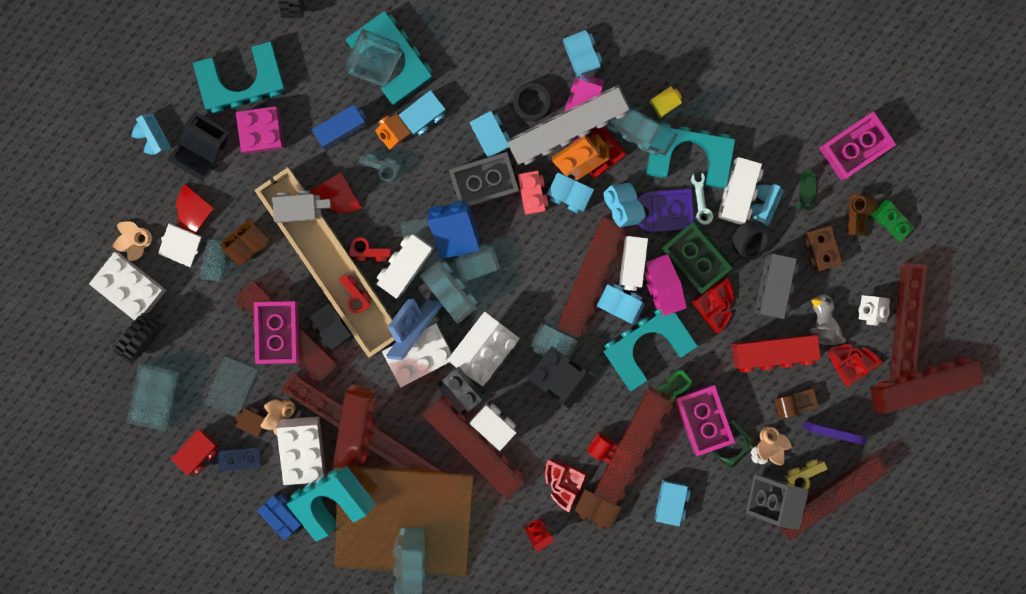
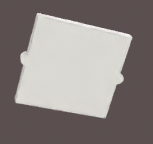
(179, 245)

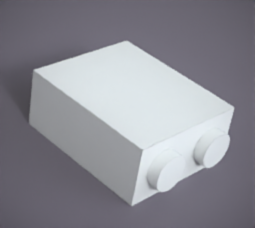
(633, 263)

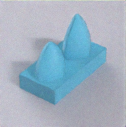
(149, 128)
(771, 196)

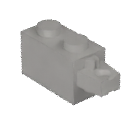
(298, 207)

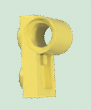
(813, 467)

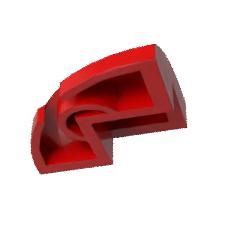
(616, 151)
(339, 193)
(192, 210)
(715, 304)
(853, 363)
(565, 483)

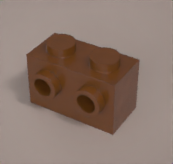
(822, 248)

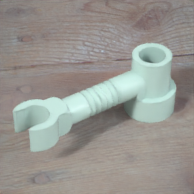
(701, 202)

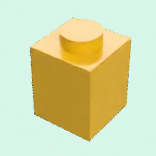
(666, 101)

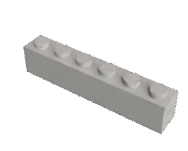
(569, 124)

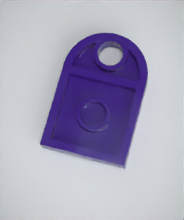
(667, 210)
(835, 433)

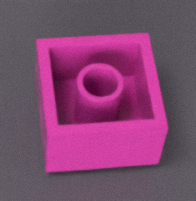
(260, 130)
(664, 285)

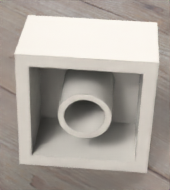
(494, 426)

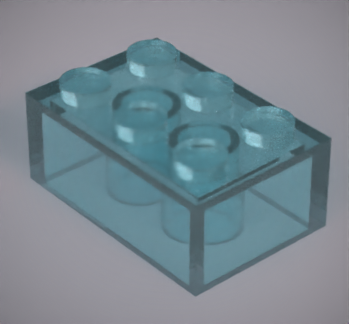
(643, 131)
(449, 291)
(154, 396)
(410, 561)

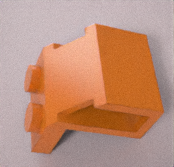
(582, 156)

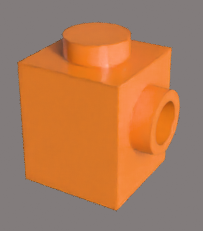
(392, 130)

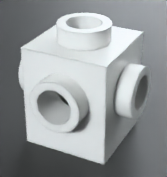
(874, 309)

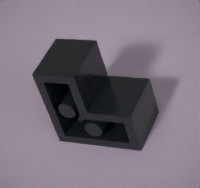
(331, 325)

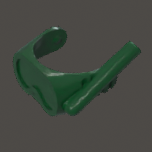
(807, 190)
(748, 442)

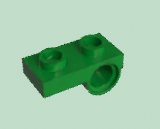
(892, 220)

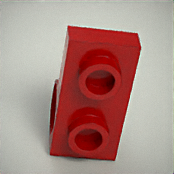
(379, 254)
(350, 283)
(602, 447)
(539, 534)

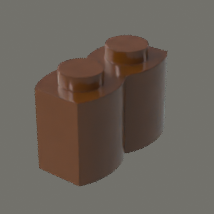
(244, 242)
(596, 509)

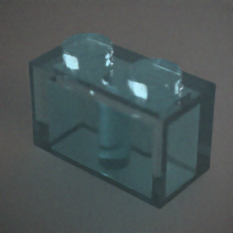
(477, 263)
(547, 337)

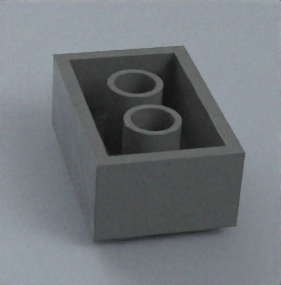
(484, 180)
(776, 286)
(777, 502)

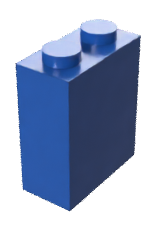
(340, 127)
(453, 229)

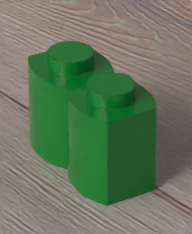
(675, 384)

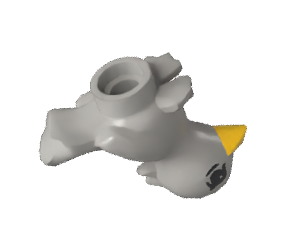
(826, 326)

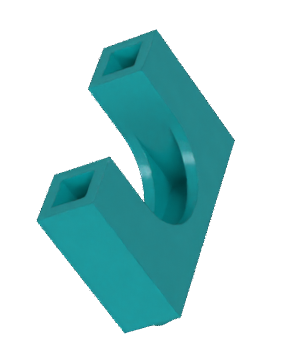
(414, 73)
(268, 81)
(718, 150)
(621, 352)
(339, 486)

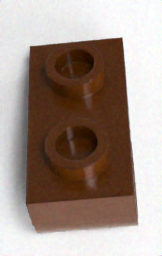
(859, 213)
(795, 403)

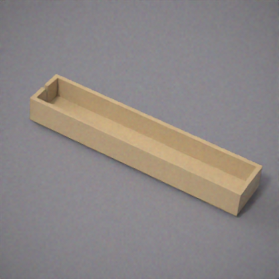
(327, 262)

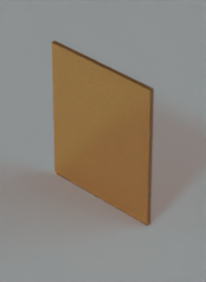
(407, 501)

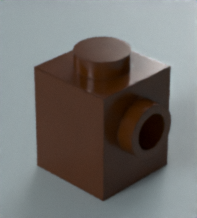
(250, 420)

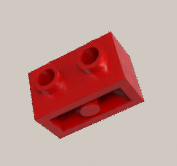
(195, 453)

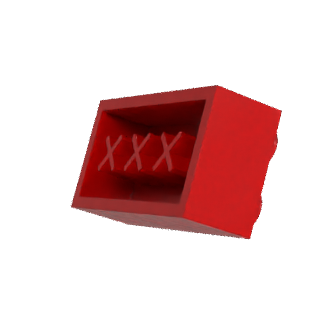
(776, 351)

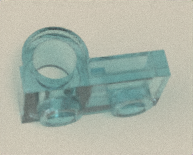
(371, 161)
(213, 262)

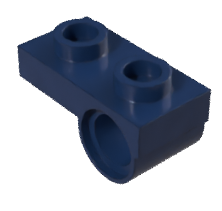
(238, 459)

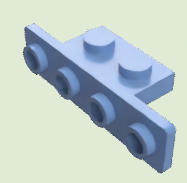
(409, 326)

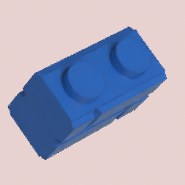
(279, 515)

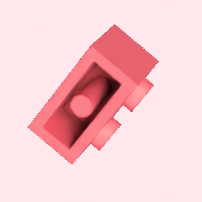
(531, 192)

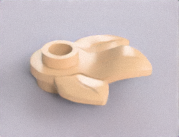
(129, 240)
(277, 410)
(773, 447)

